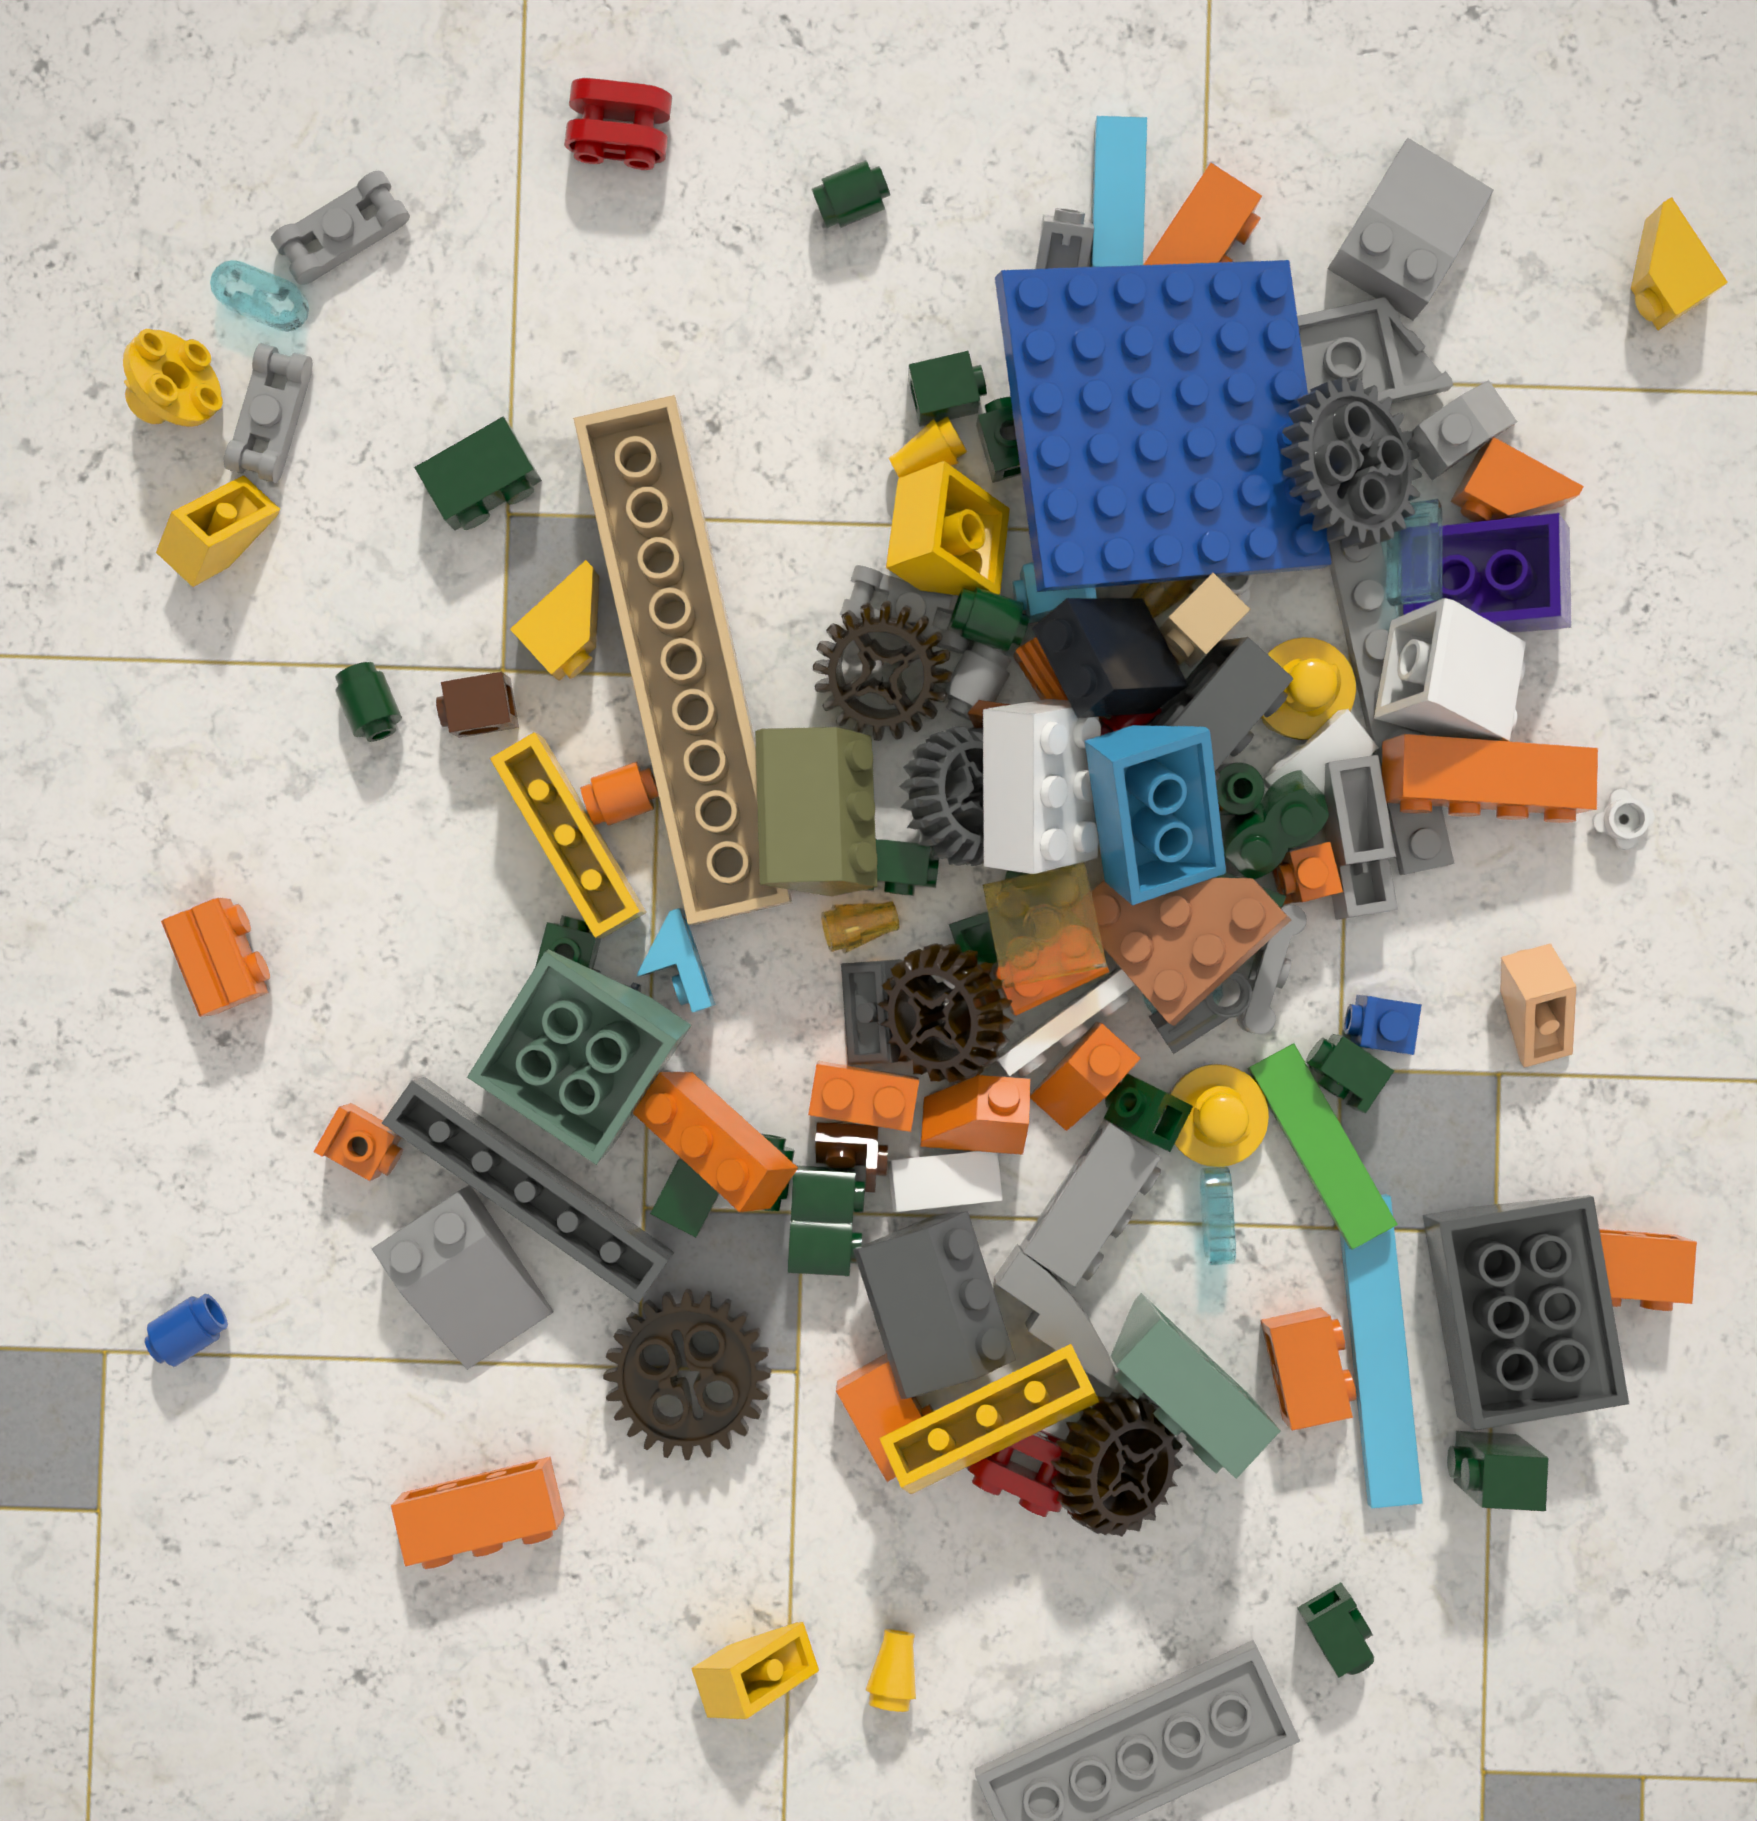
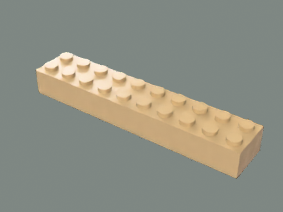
(679, 653)

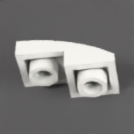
(1336, 740)
(944, 1180)

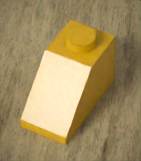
(1672, 267)
(215, 529)
(564, 624)
(754, 1672)

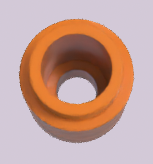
(620, 794)

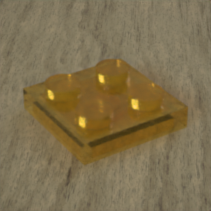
(1044, 925)

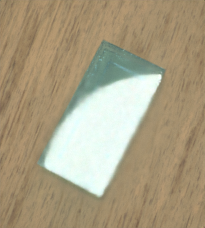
(1416, 557)

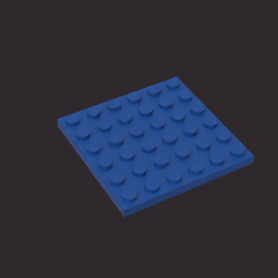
(1157, 421)

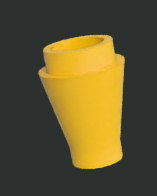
(928, 447)
(893, 1673)

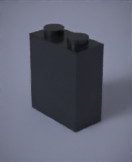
(1109, 656)

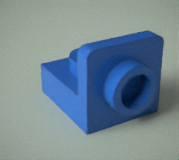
(1383, 1024)

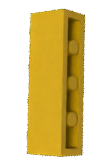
(568, 835)
(989, 1420)

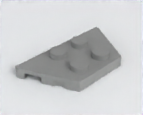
(1371, 345)

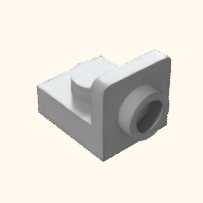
(1064, 240)

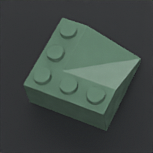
(578, 1053)
(1191, 1390)

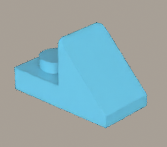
(677, 947)

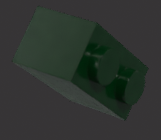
(479, 475)
(1499, 1470)

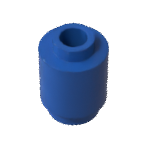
(185, 1330)

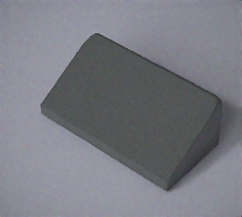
(861, 994)

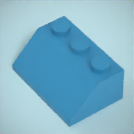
(1156, 809)

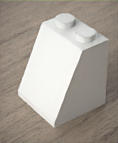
(1451, 674)

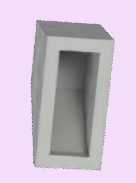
(1460, 429)

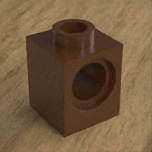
(477, 705)

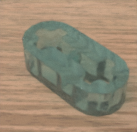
(264, 285)
(1217, 1216)

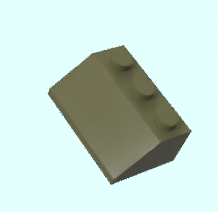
(816, 810)

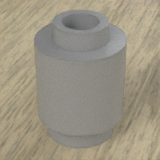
(977, 677)

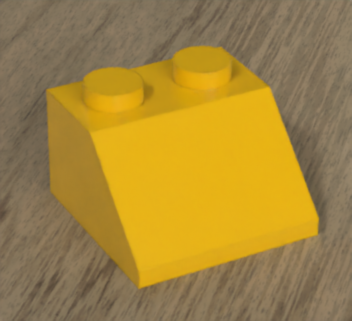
(947, 532)

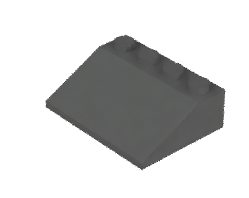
(1525, 1310)

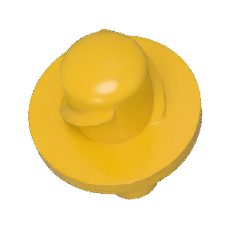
(170, 379)
(1319, 687)
(1225, 1118)

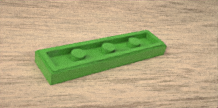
(1322, 1147)

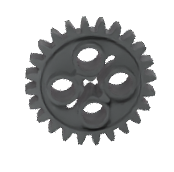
(1351, 463)

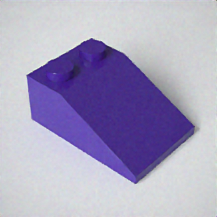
(1509, 571)

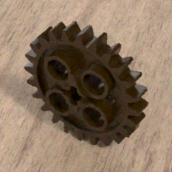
(643, 1384)

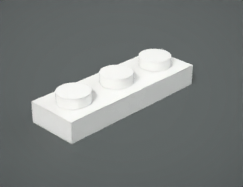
(1066, 1023)

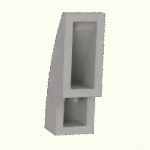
(1359, 837)
(1055, 1313)

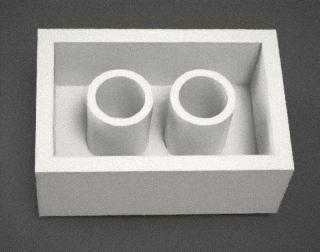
(1037, 787)

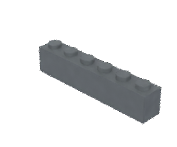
(528, 1188)

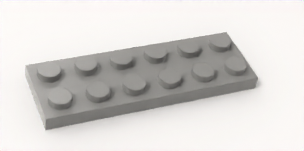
(1145, 1746)

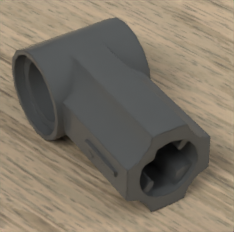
(1202, 1018)

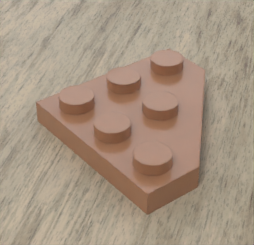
(1187, 939)

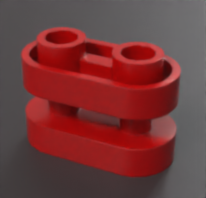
(635, 143)
(1033, 1488)

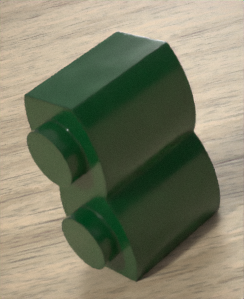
(1286, 818)
(823, 1220)

